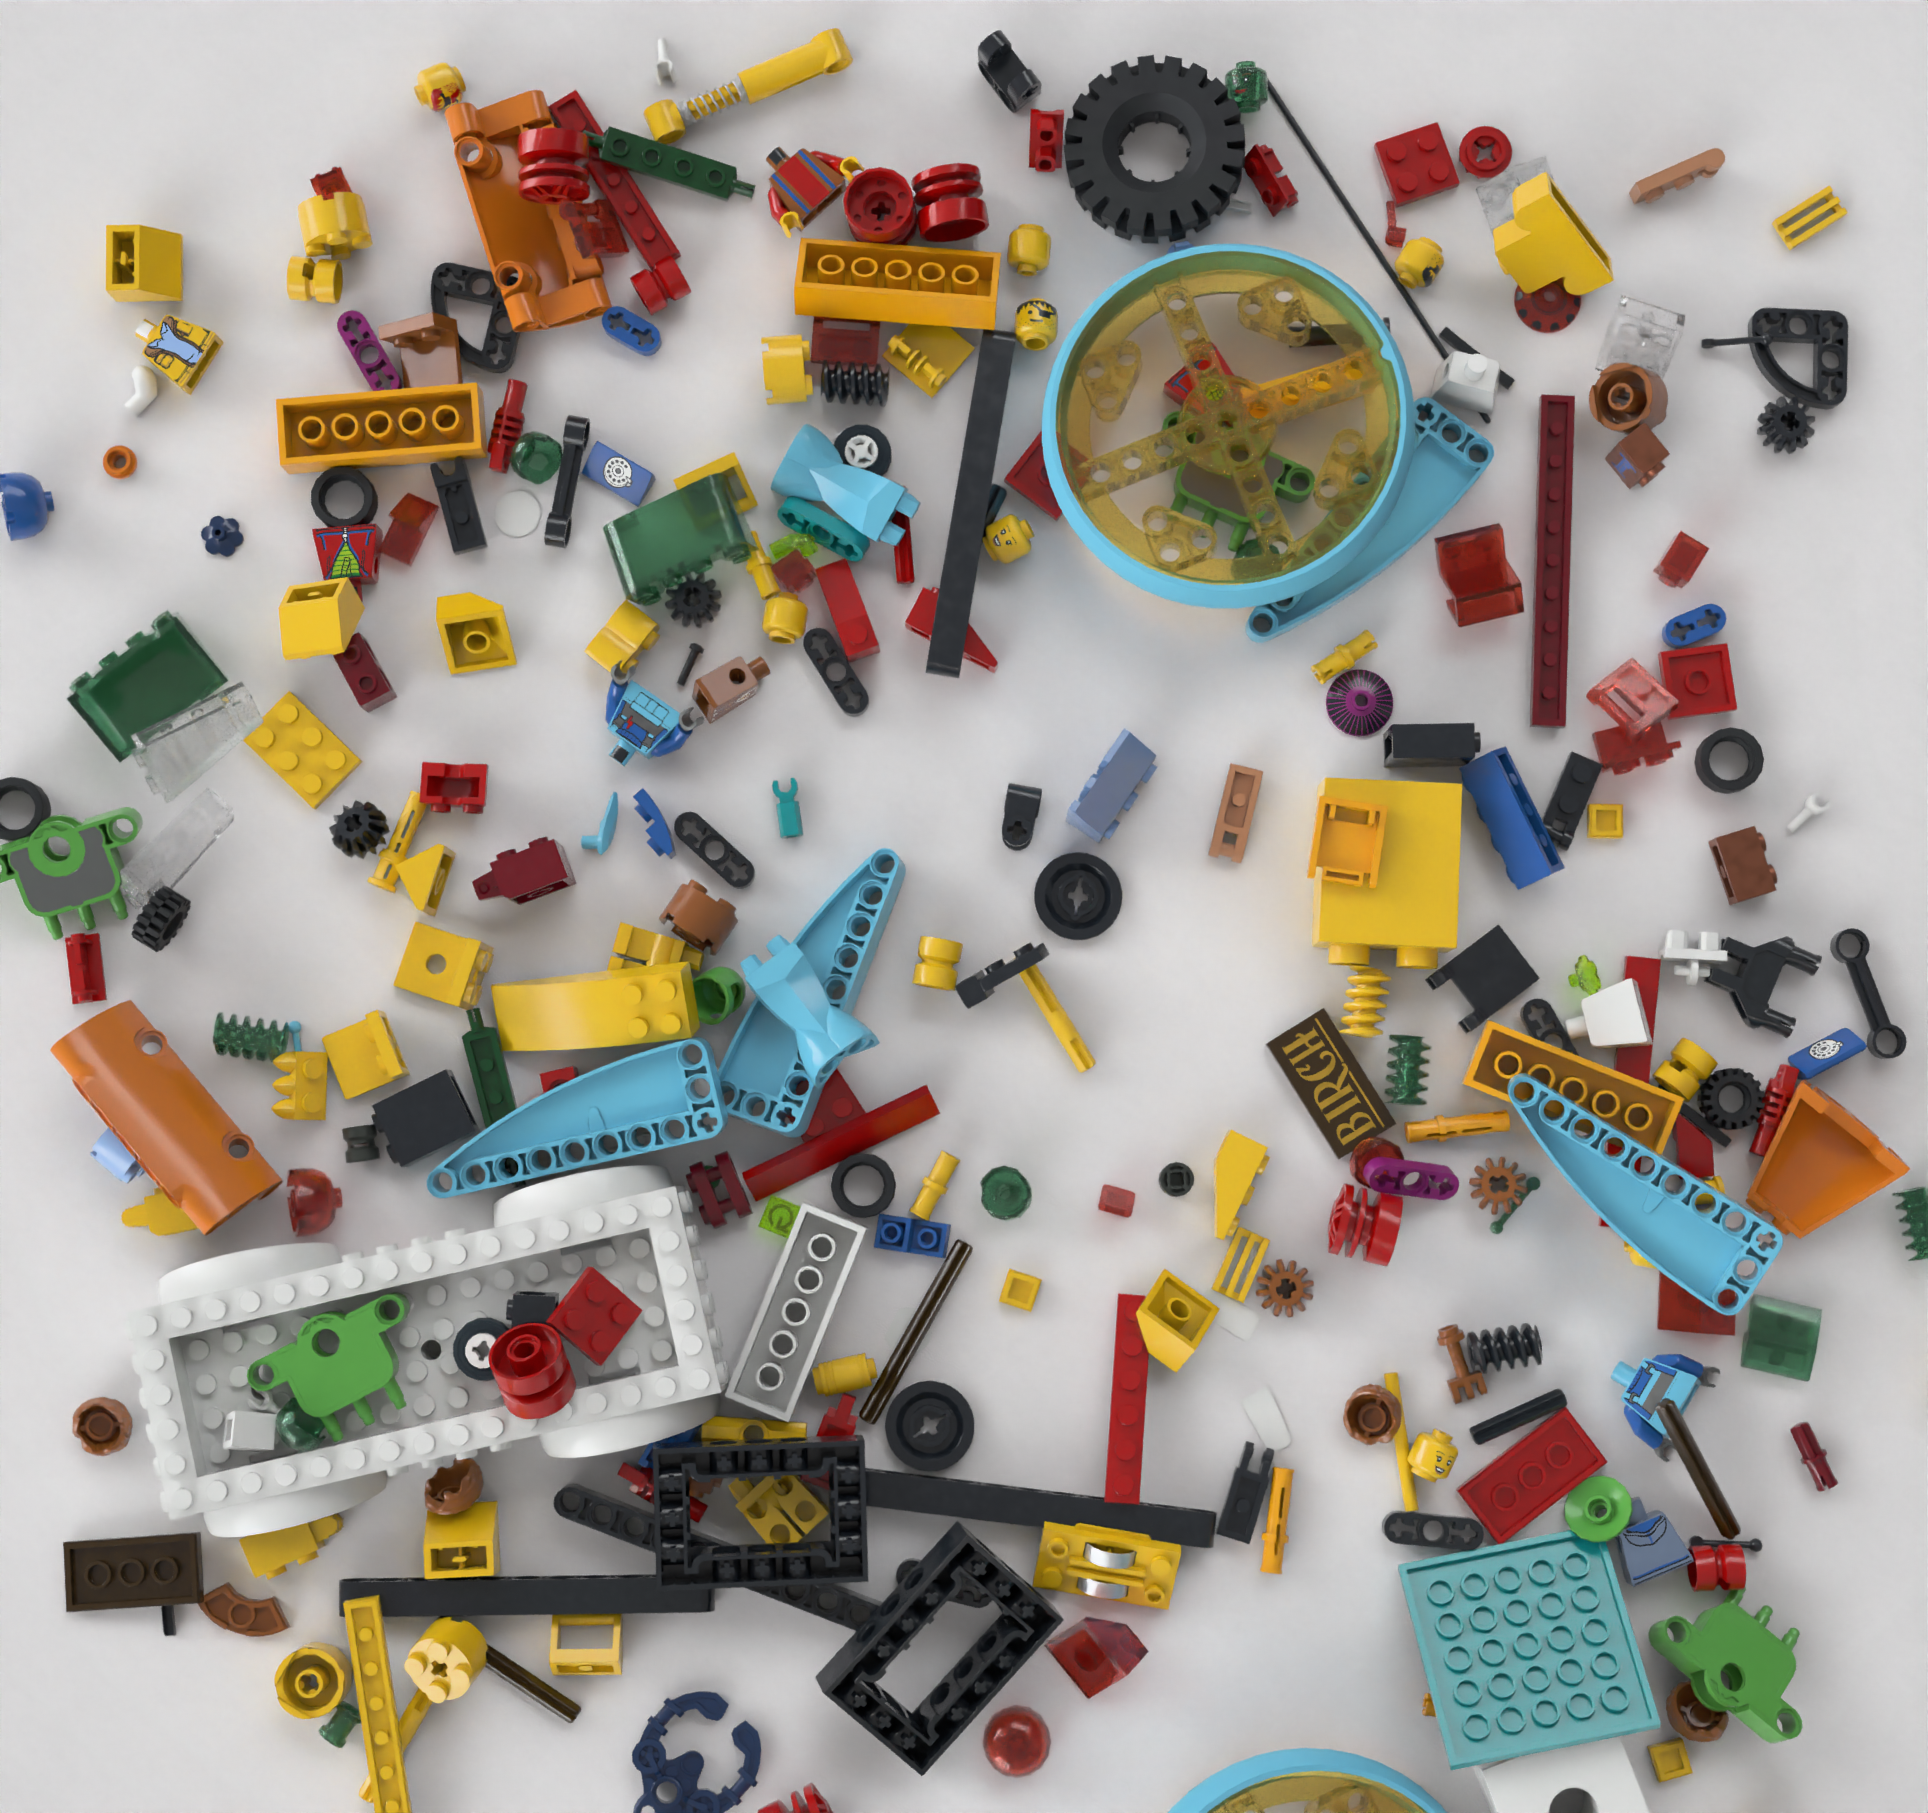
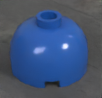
(24, 505)

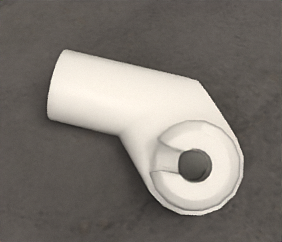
(145, 389)

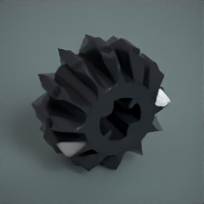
(1796, 422)
(706, 596)
(359, 829)

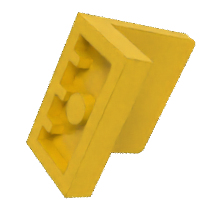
(365, 1055)

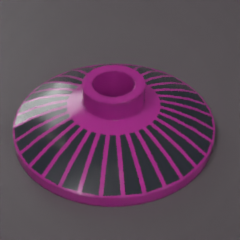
(1347, 714)

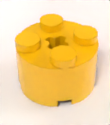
(334, 225)
(786, 369)
(447, 1659)
(294, 1680)

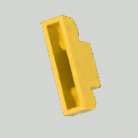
(1549, 242)

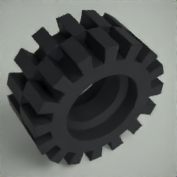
(161, 918)
(1751, 1095)

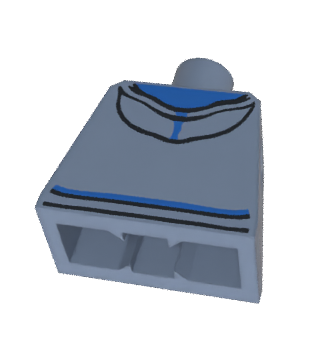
(1649, 1546)

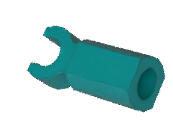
(788, 811)

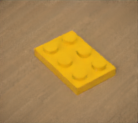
(302, 750)

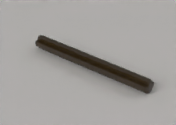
(915, 1332)

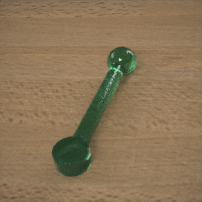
(1532, 1184)

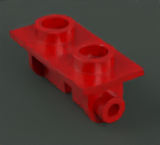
(1275, 192)
(85, 968)

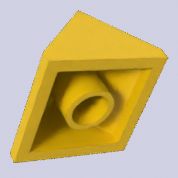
(427, 876)

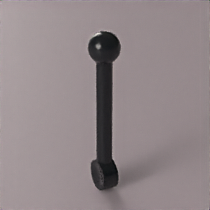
(1765, 339)
(1754, 1545)

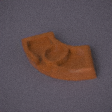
(242, 1614)

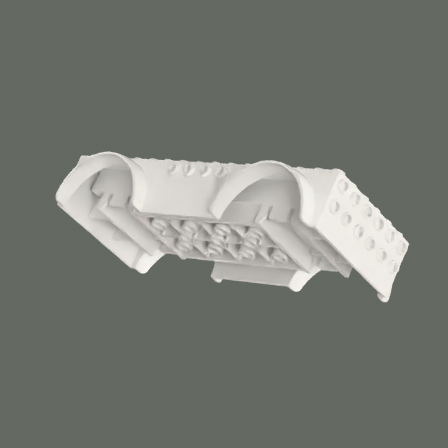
(199, 1372)

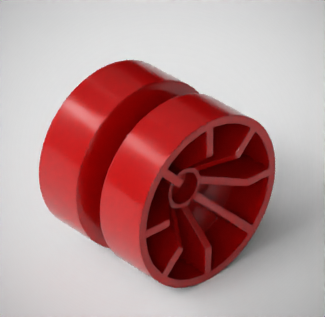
(532, 1371)

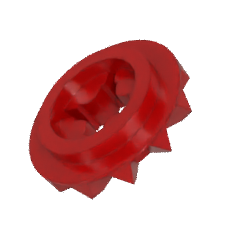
(1484, 137)

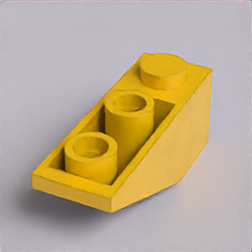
(1234, 1170)

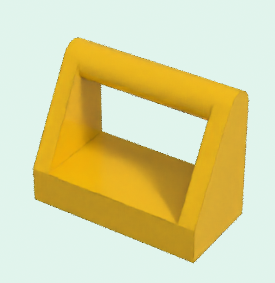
(727, 465)
(586, 1660)

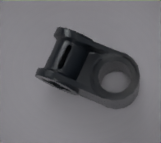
(1020, 810)

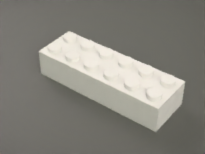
(796, 1312)

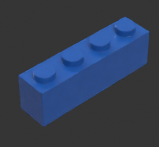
(1511, 818)

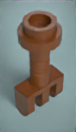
(1450, 1336)

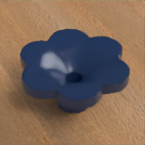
(226, 541)

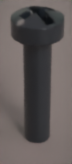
(696, 649)

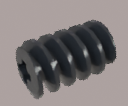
(855, 383)
(1504, 1347)

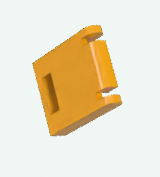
(1347, 848)

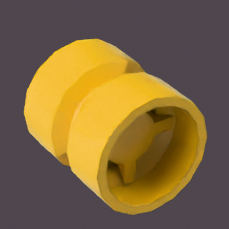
(314, 279)
(937, 963)
(1685, 1069)

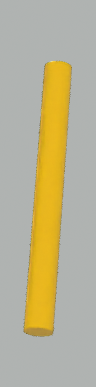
(1402, 1449)

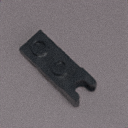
(459, 508)
(980, 986)

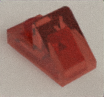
(408, 529)

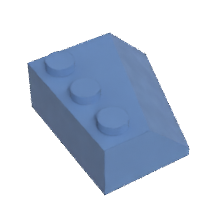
(1112, 787)

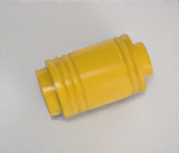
(844, 1374)

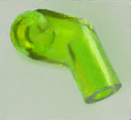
(794, 541)

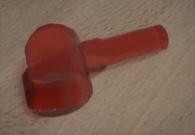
(1394, 235)

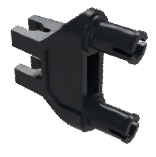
(1757, 978)

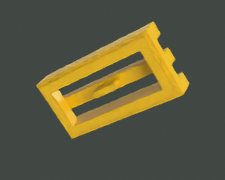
(1832, 203)
(1229, 1291)

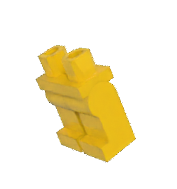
(651, 948)
(765, 1505)

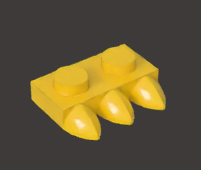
(304, 1085)

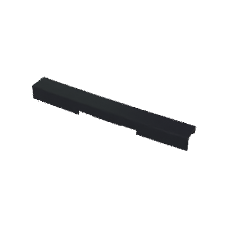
(1460, 345)
(1703, 1124)

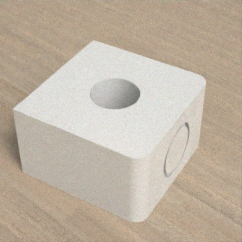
(1534, 1780)

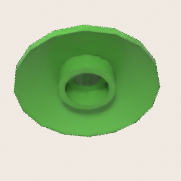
(1590, 1498)

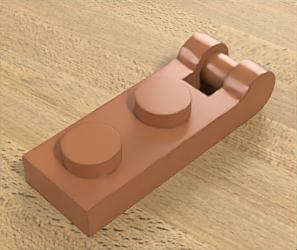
(1677, 176)
(1236, 811)

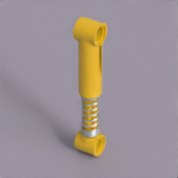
(823, 55)

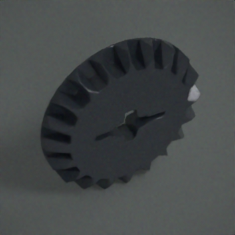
(1062, 878)
(926, 1450)

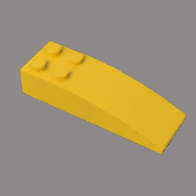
(597, 1009)

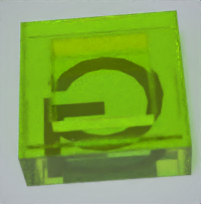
(779, 1216)

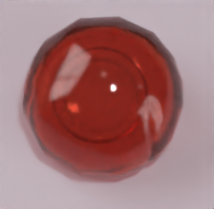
(1366, 1151)

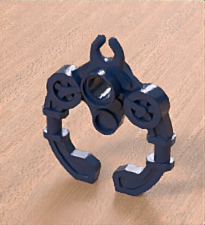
(685, 1770)

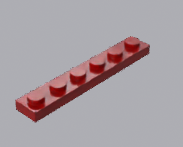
(1127, 1405)

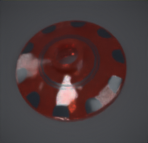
(1547, 315)

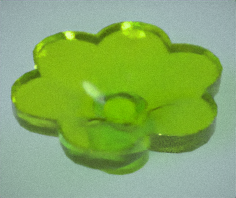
(1585, 976)

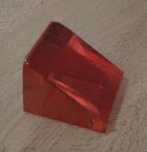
(1116, 1201)

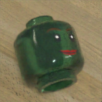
(1247, 86)

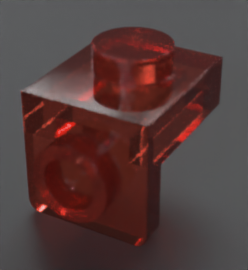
(794, 572)

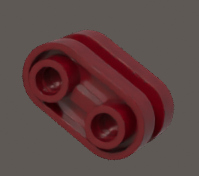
(701, 1181)

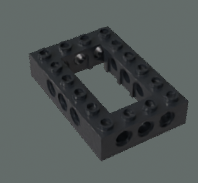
(769, 1564)
(977, 1677)

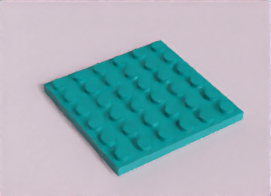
(1527, 1648)

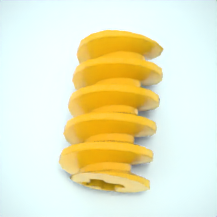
(1365, 1002)

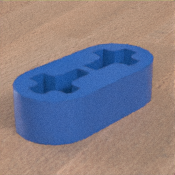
(635, 324)
(1690, 619)

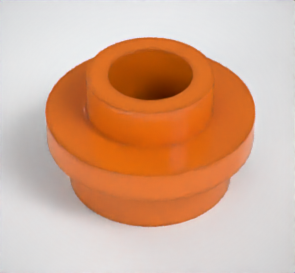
(111, 457)

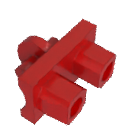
(1046, 140)

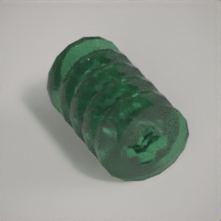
(249, 1039)
(1407, 1070)
(1916, 1206)

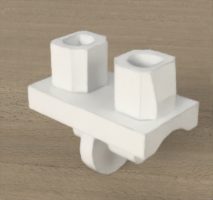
(1708, 952)

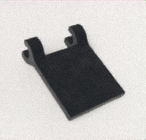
(1487, 976)

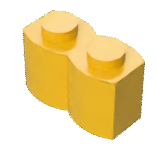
(623, 638)

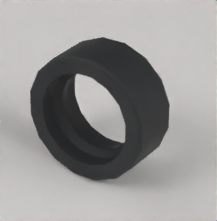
(335, 475)
(1752, 749)
(41, 802)
(838, 1182)

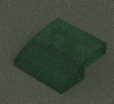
(1781, 1337)

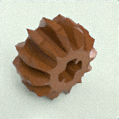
(1500, 1197)
(1293, 1295)

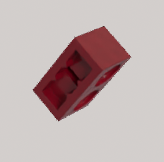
(364, 674)

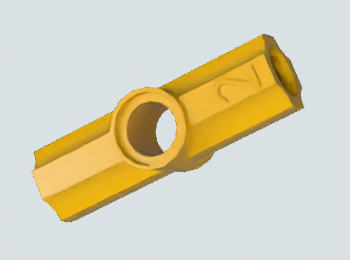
(734, 1428)

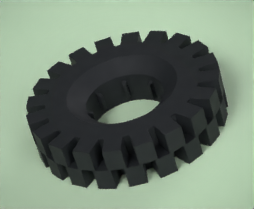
(1146, 95)

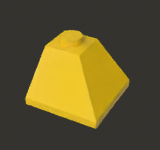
(474, 633)
(1174, 1320)

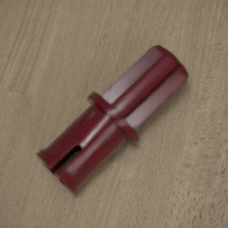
(1813, 1456)

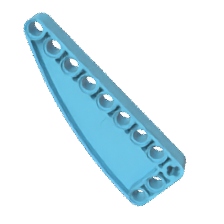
(1434, 485)
(764, 1052)
(612, 1101)
(1658, 1223)

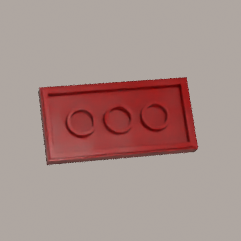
(1531, 1475)

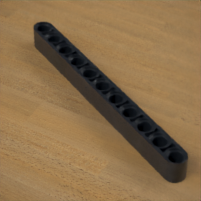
(971, 503)
(1035, 1506)
(618, 1528)
(524, 1595)

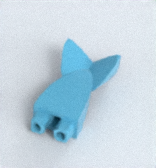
(862, 498)
(798, 1000)

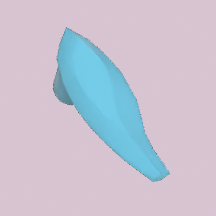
(606, 830)

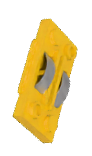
(1106, 1564)

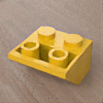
(143, 264)
(318, 618)
(462, 1542)

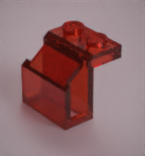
(1478, 575)

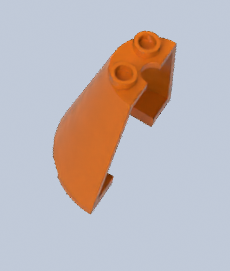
(1820, 1164)

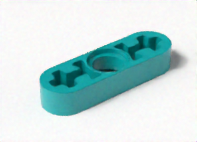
(840, 536)

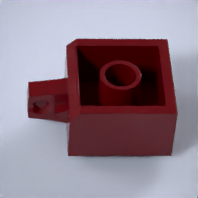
(526, 873)

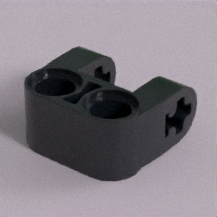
(1006, 72)

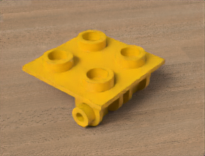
(927, 355)

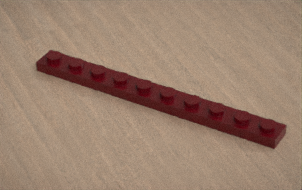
(1552, 561)

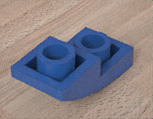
(661, 838)
(912, 1236)

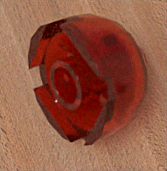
(311, 1201)
(1016, 1741)

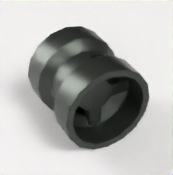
(357, 1136)
(1171, 1179)

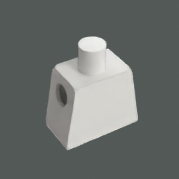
(1467, 381)
(1613, 1018)

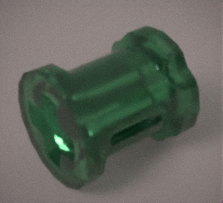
(340, 1724)

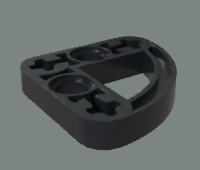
(439, 305)
(1816, 335)

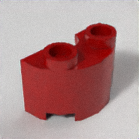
(454, 786)

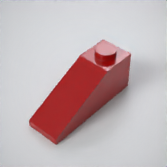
(847, 610)
(921, 623)

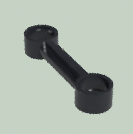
(559, 519)
(1868, 994)

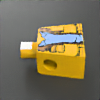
(179, 349)

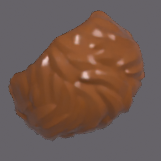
(1372, 1415)
(102, 1426)
(454, 1487)
(1691, 1717)

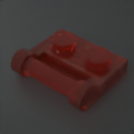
(598, 238)
(845, 344)
(1640, 692)

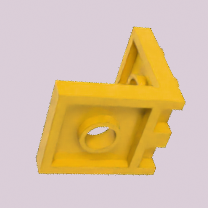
(464, 971)

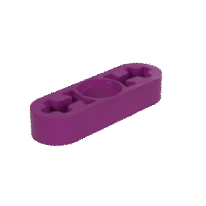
(366, 330)
(1401, 1168)

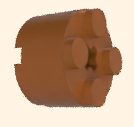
(1628, 397)
(699, 917)

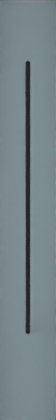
(1361, 227)

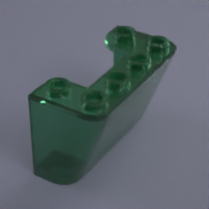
(678, 537)
(145, 683)

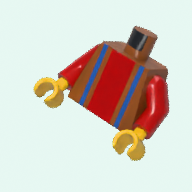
(806, 185)

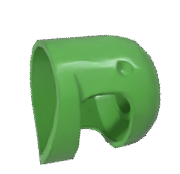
(718, 992)

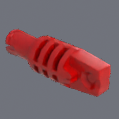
(507, 426)
(1777, 1099)
(643, 1486)

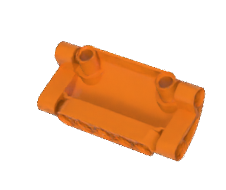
(521, 233)
(164, 1116)

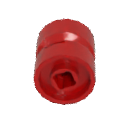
(660, 284)
(1717, 1567)

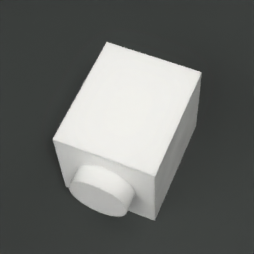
(250, 1431)

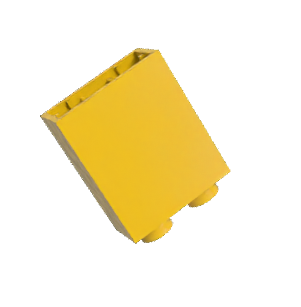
(1416, 883)

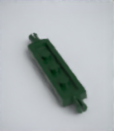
(669, 164)
(490, 1076)

